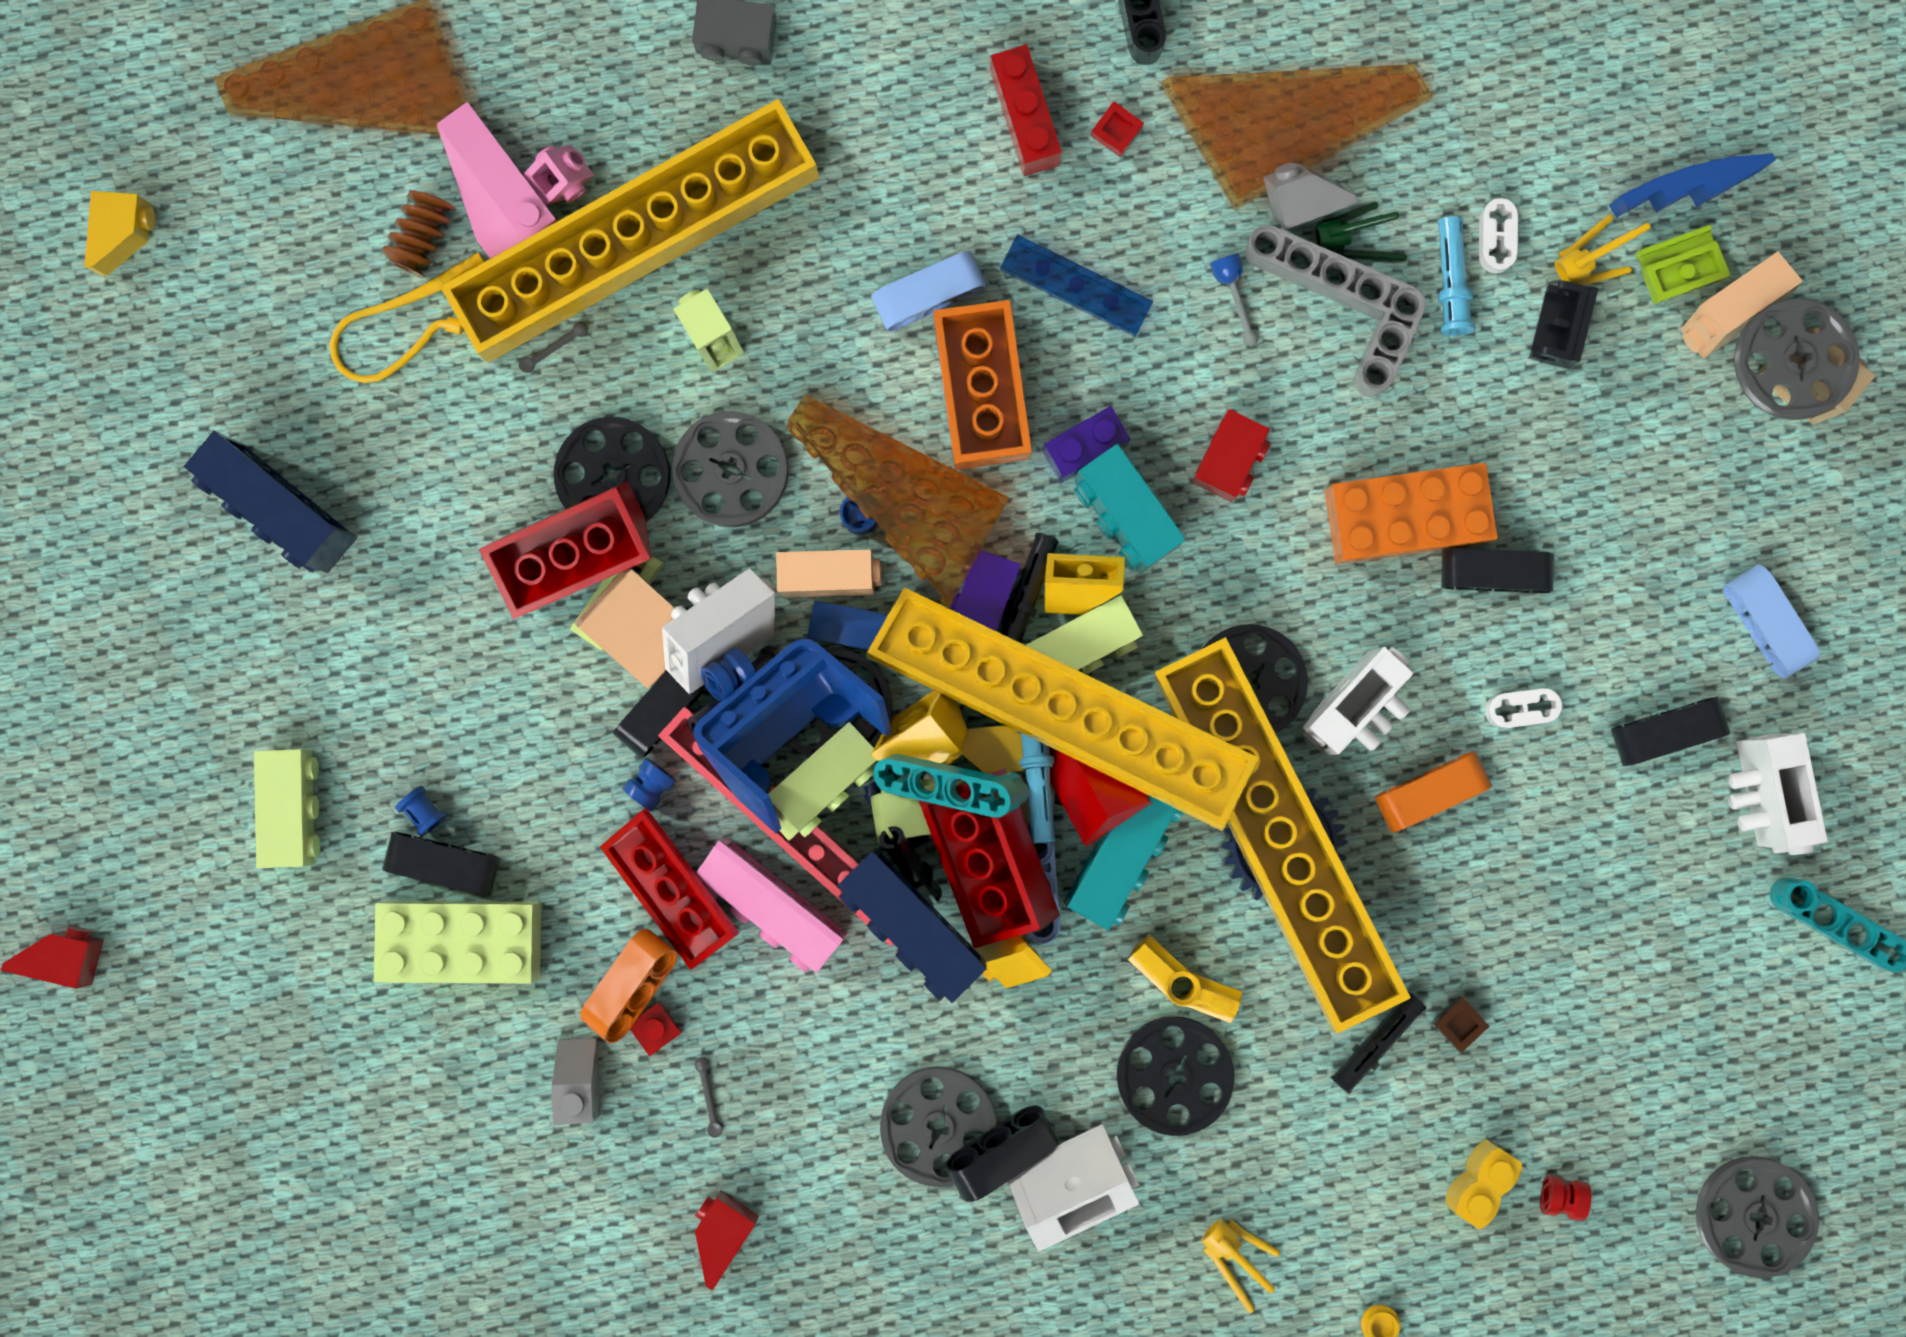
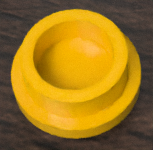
(1380, 1321)

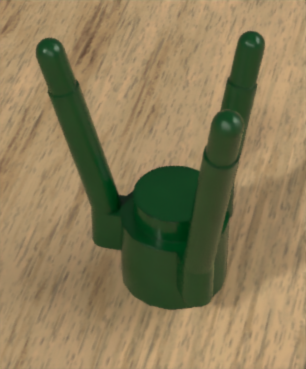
(1336, 233)

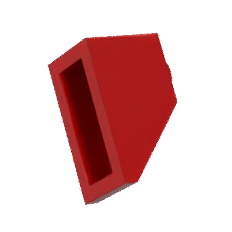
(59, 958)
(721, 1234)

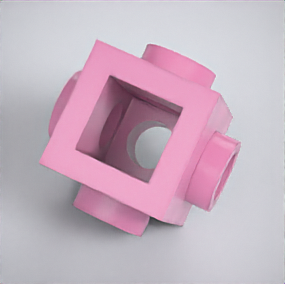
(558, 174)

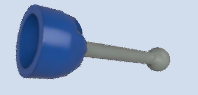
(1228, 272)

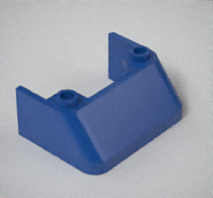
(773, 709)

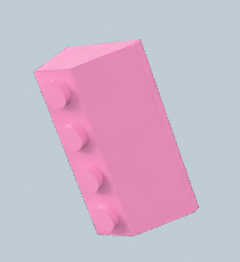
(771, 905)

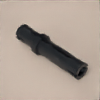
(1028, 588)
(909, 863)
(1346, 1076)

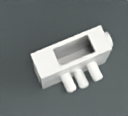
(720, 620)
(1358, 702)
(1779, 793)
(1074, 1188)

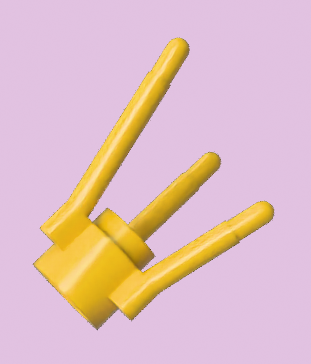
(1577, 265)
(1223, 1241)

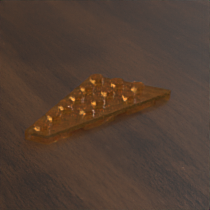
(368, 75)
(1270, 119)
(924, 507)

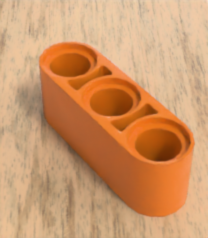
(1433, 792)
(628, 986)

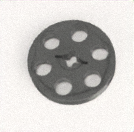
(1797, 341)
(729, 449)
(925, 1109)
(1757, 1235)

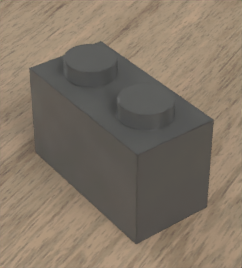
(734, 30)

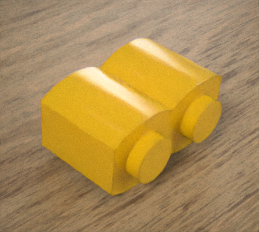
(1479, 1190)

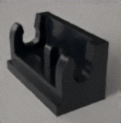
(1563, 324)

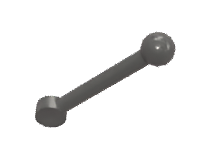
(528, 364)
(715, 1127)

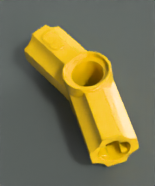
(1204, 994)

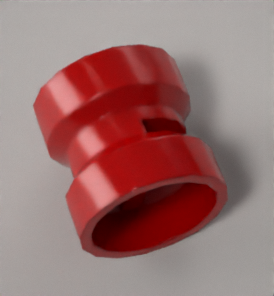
(1565, 1198)

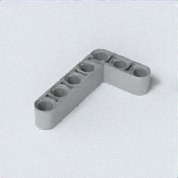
(1349, 294)

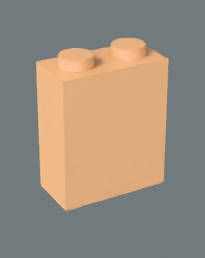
(1730, 310)
(827, 573)
(629, 624)

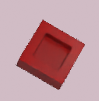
(1117, 129)
(655, 1029)

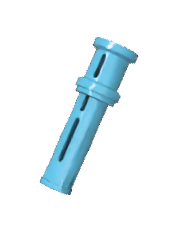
(1455, 293)
(1037, 762)

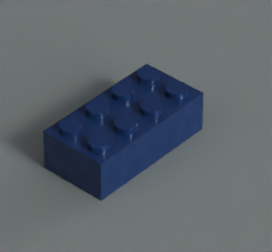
(269, 502)
(912, 925)

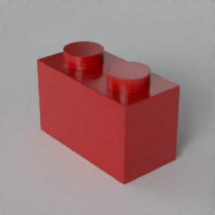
(1231, 455)

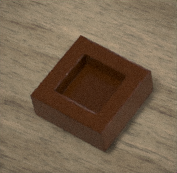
(1460, 1024)

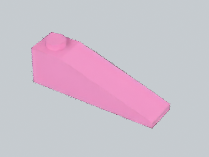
(493, 190)

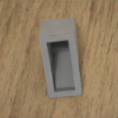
(1303, 195)
(576, 1082)

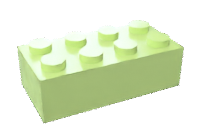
(457, 941)

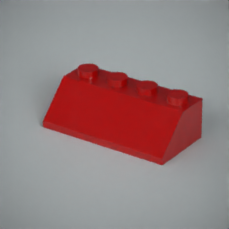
(569, 550)
(991, 870)

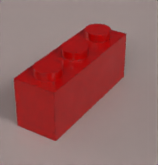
(1025, 110)

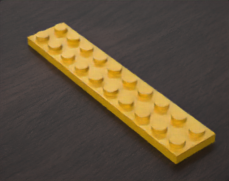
(1063, 708)

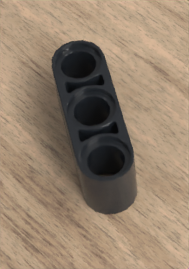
(1143, 24)
(1497, 570)
(653, 713)
(1670, 731)
(440, 864)
(1001, 1153)

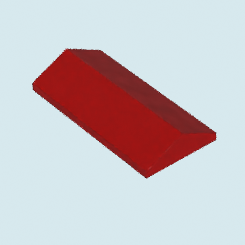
(1092, 798)
(669, 889)

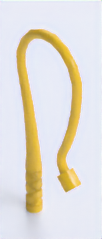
(451, 324)

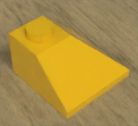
(926, 730)

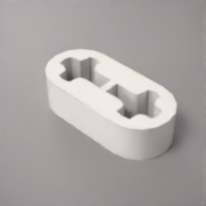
(1488, 235)
(1525, 717)

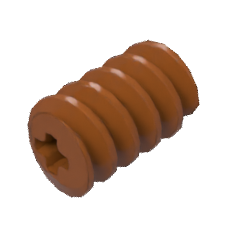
(417, 231)

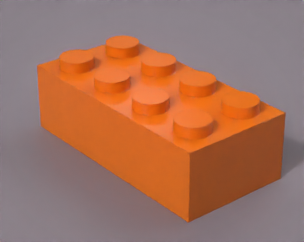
(982, 385)
(1410, 513)

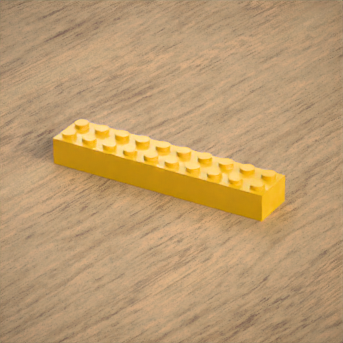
(631, 231)
(1288, 845)

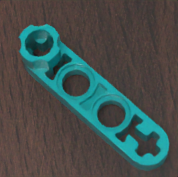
(1003, 791)
(1840, 924)

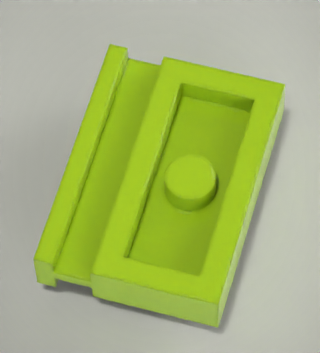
(1682, 264)

